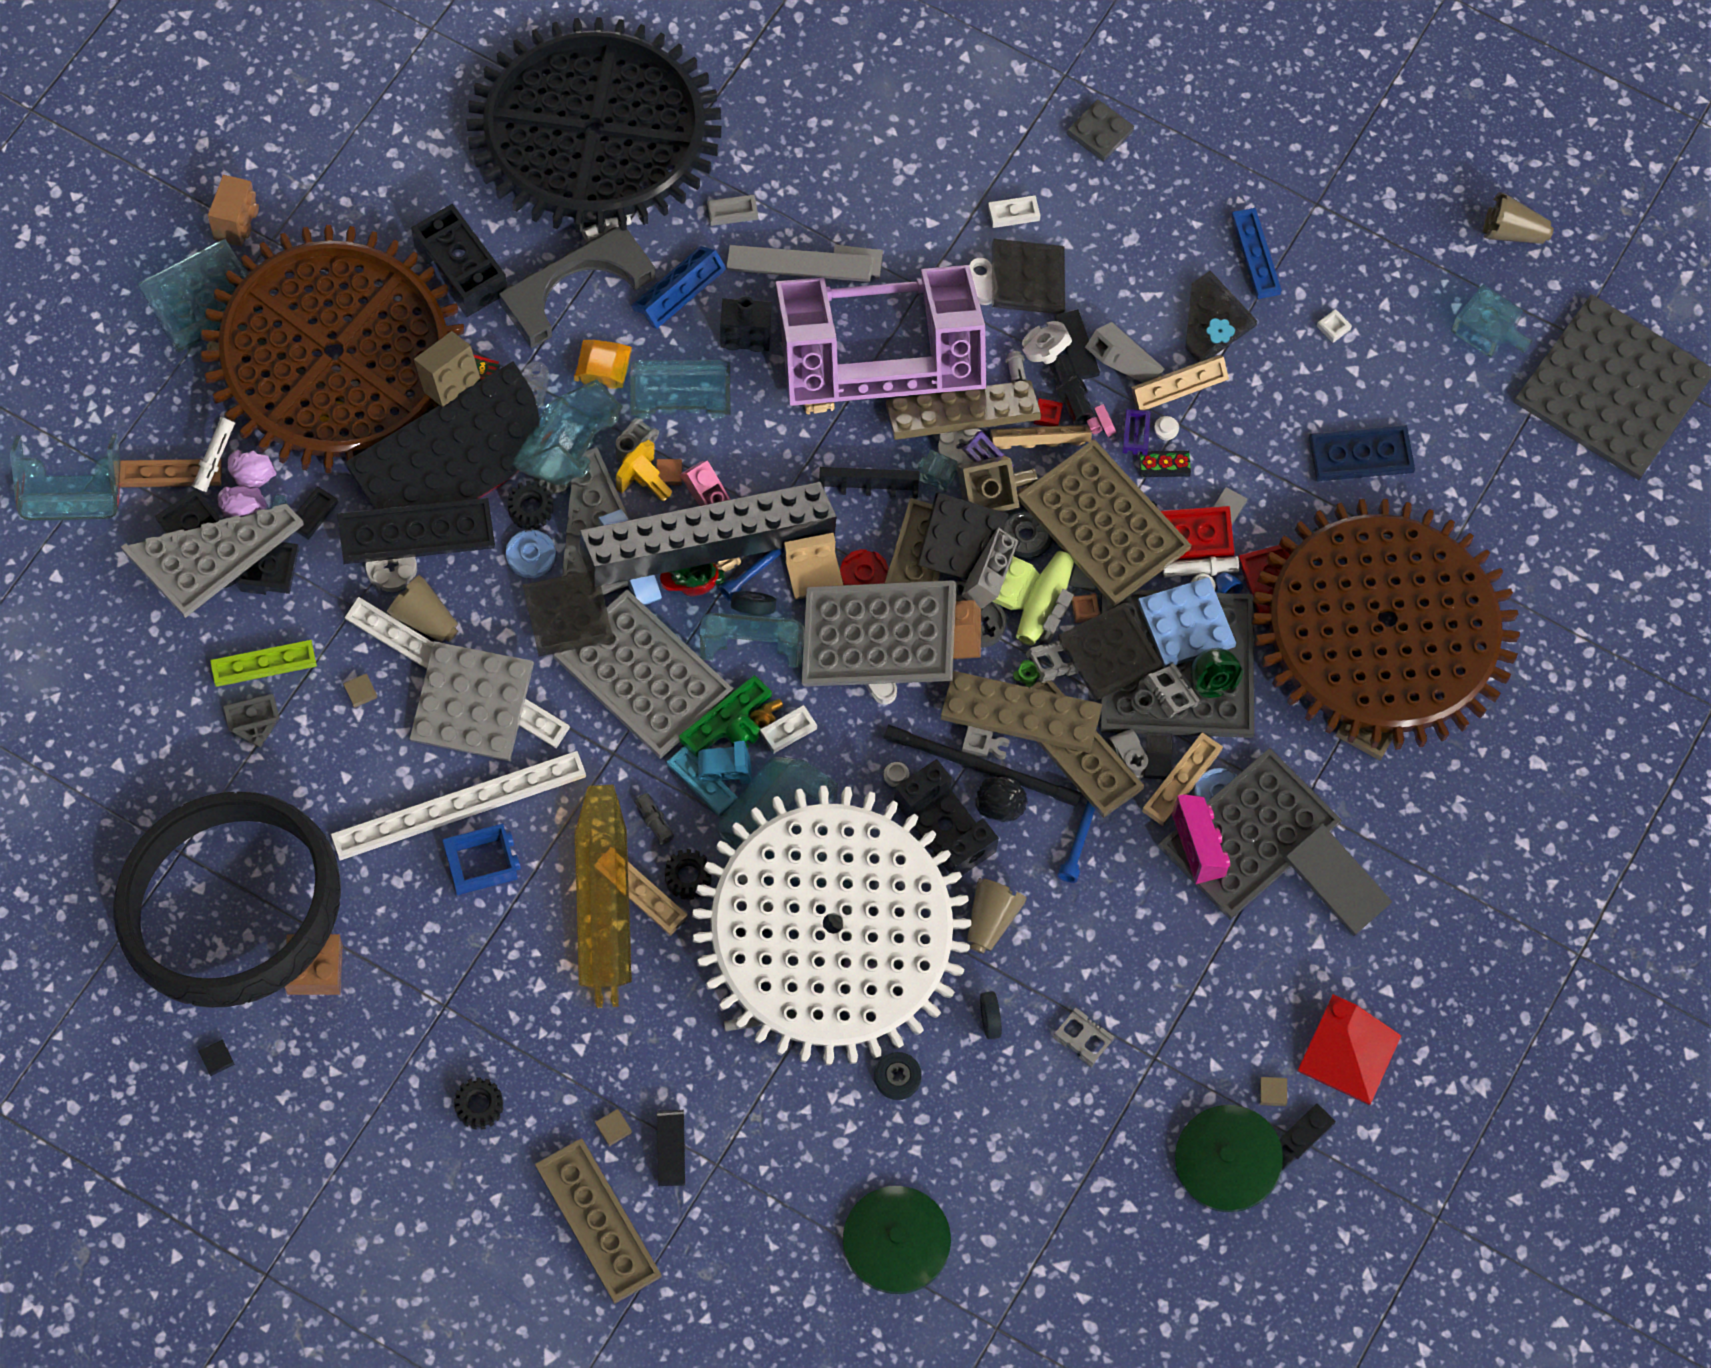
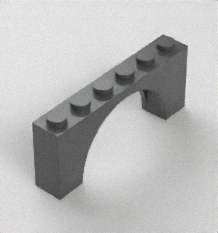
(612, 252)

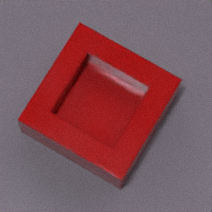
(1050, 412)

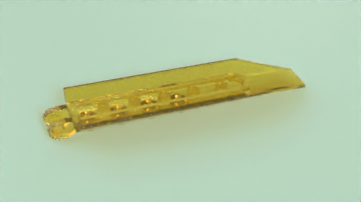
(602, 894)

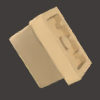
(812, 563)

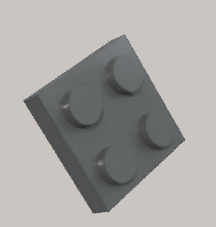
(1100, 130)

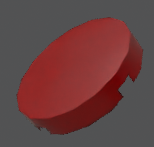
(863, 568)

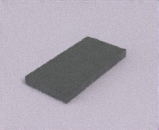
(1338, 880)

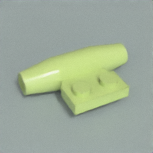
(1034, 593)

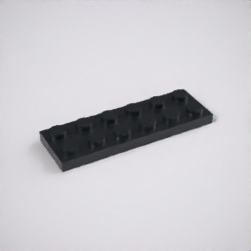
(415, 531)

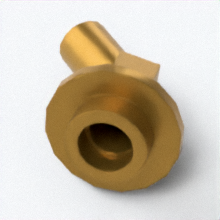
(763, 716)

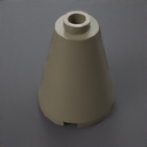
(1515, 222)
(424, 611)
(992, 914)

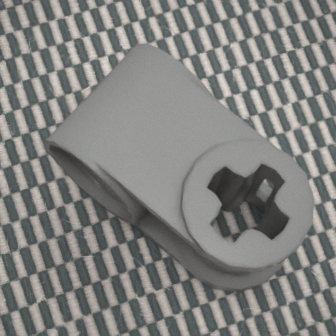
(634, 435)
(1130, 751)

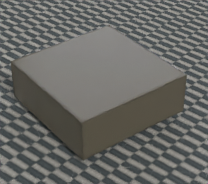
(360, 690)
(1273, 1091)
(613, 1127)

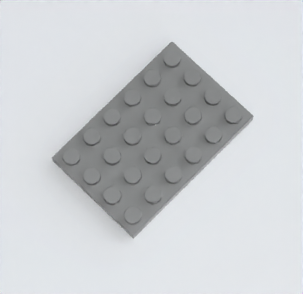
(879, 633)
(646, 676)

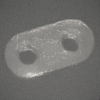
(537, 382)

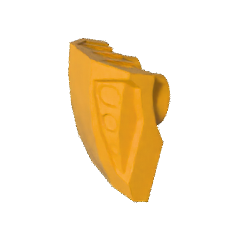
(603, 361)

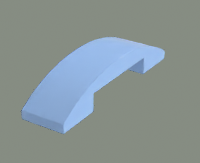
(643, 588)

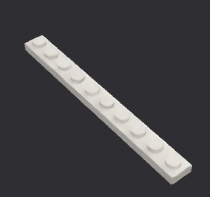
(419, 650)
(458, 805)

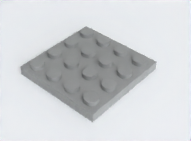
(471, 701)

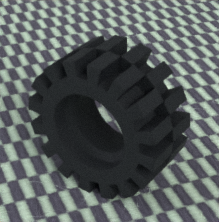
(527, 492)
(680, 861)
(474, 1088)

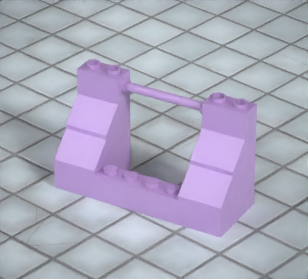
(954, 335)

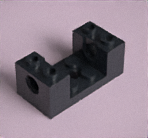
(475, 275)
(931, 799)

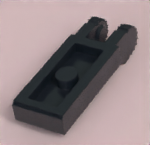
(1305, 1133)

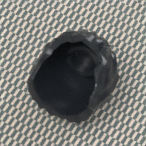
(1001, 799)

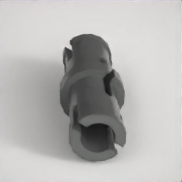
(654, 819)

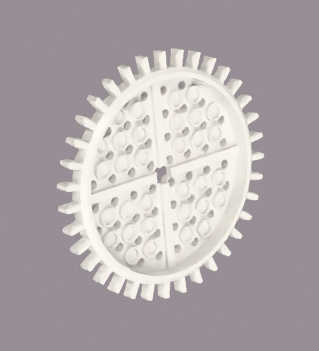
(746, 978)

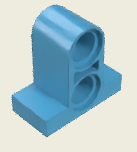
(725, 764)

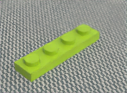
(263, 663)

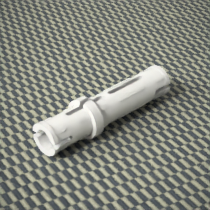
(213, 454)
(1204, 566)

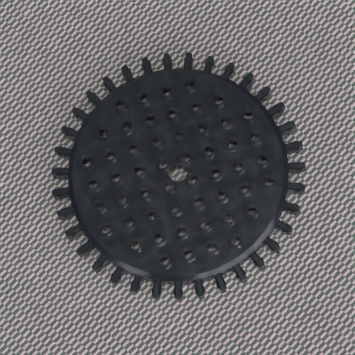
(554, 58)

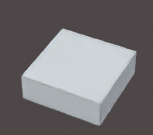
(1334, 326)

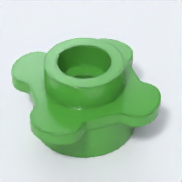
(1020, 675)

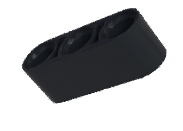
(671, 1147)

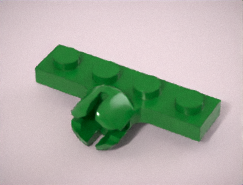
(729, 718)

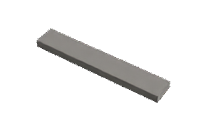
(800, 263)

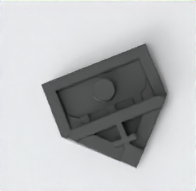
(253, 718)

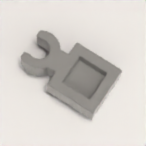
(980, 742)

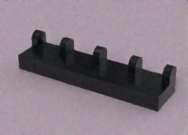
(869, 479)

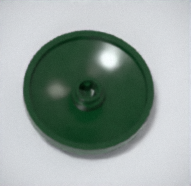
(1229, 1158)
(896, 1240)

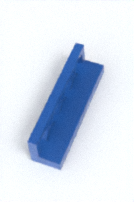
(679, 286)

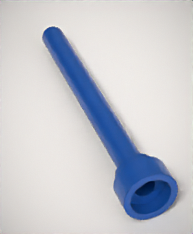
(734, 585)
(1070, 869)

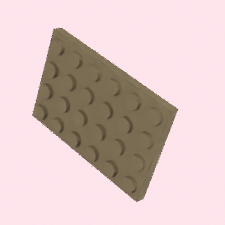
(1104, 522)

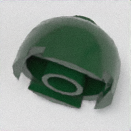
(1215, 672)

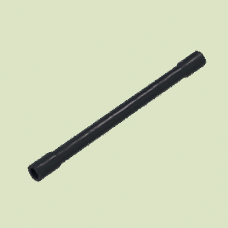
(906, 738)

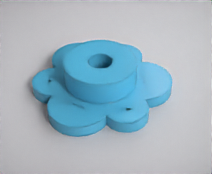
(1217, 326)

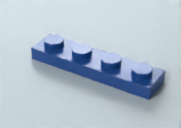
(1256, 253)

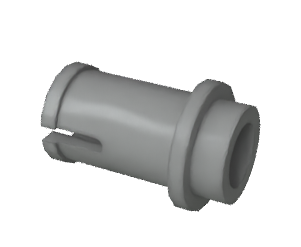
(1016, 368)

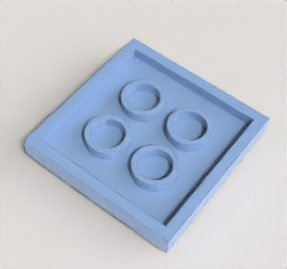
(1186, 622)

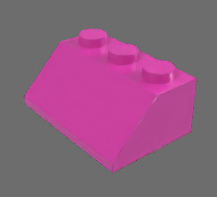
(1200, 838)

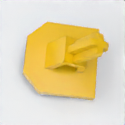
(638, 467)

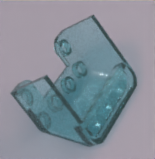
(680, 386)
(565, 434)
(776, 778)

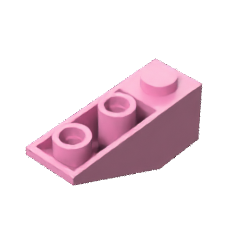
(704, 484)

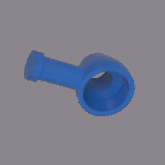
(1226, 581)

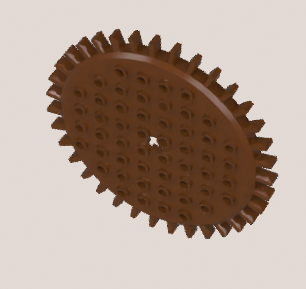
(305, 264)
(1342, 697)

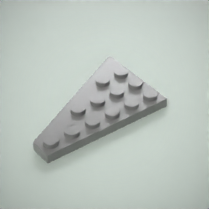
(589, 499)
(202, 561)

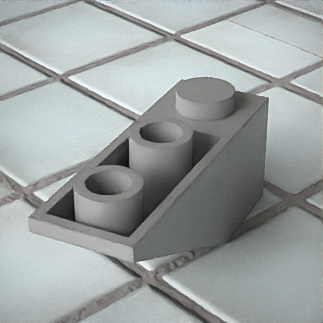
(1123, 354)
(990, 570)

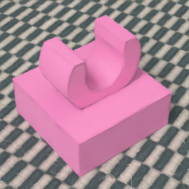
(1101, 422)

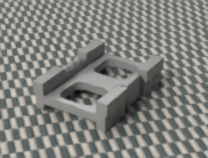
(1058, 612)
(1051, 651)
(1164, 693)
(1078, 1043)

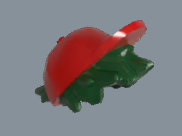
(693, 580)

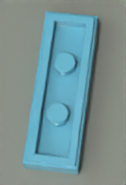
(712, 793)

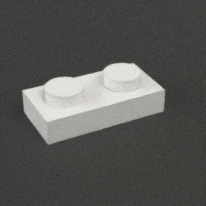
(1014, 211)
(788, 729)

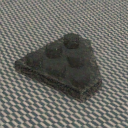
(1208, 301)

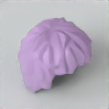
(250, 468)
(240, 501)

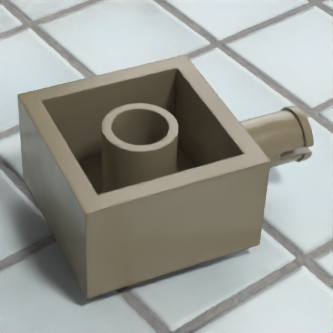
(447, 368)
(993, 482)

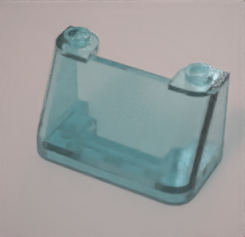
(721, 625)

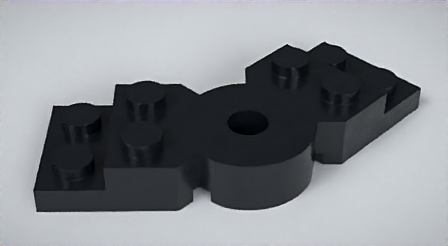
(270, 573)

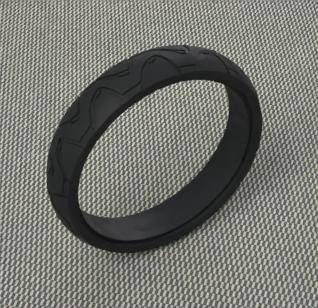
(168, 835)

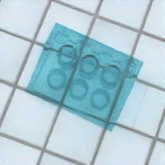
(186, 291)

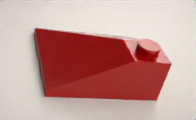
(1349, 1050)

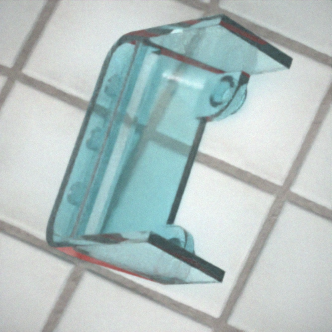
(66, 496)

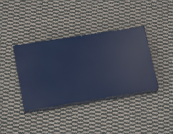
(1361, 453)

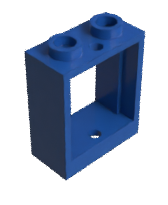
(474, 839)

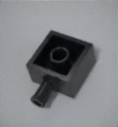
(745, 324)

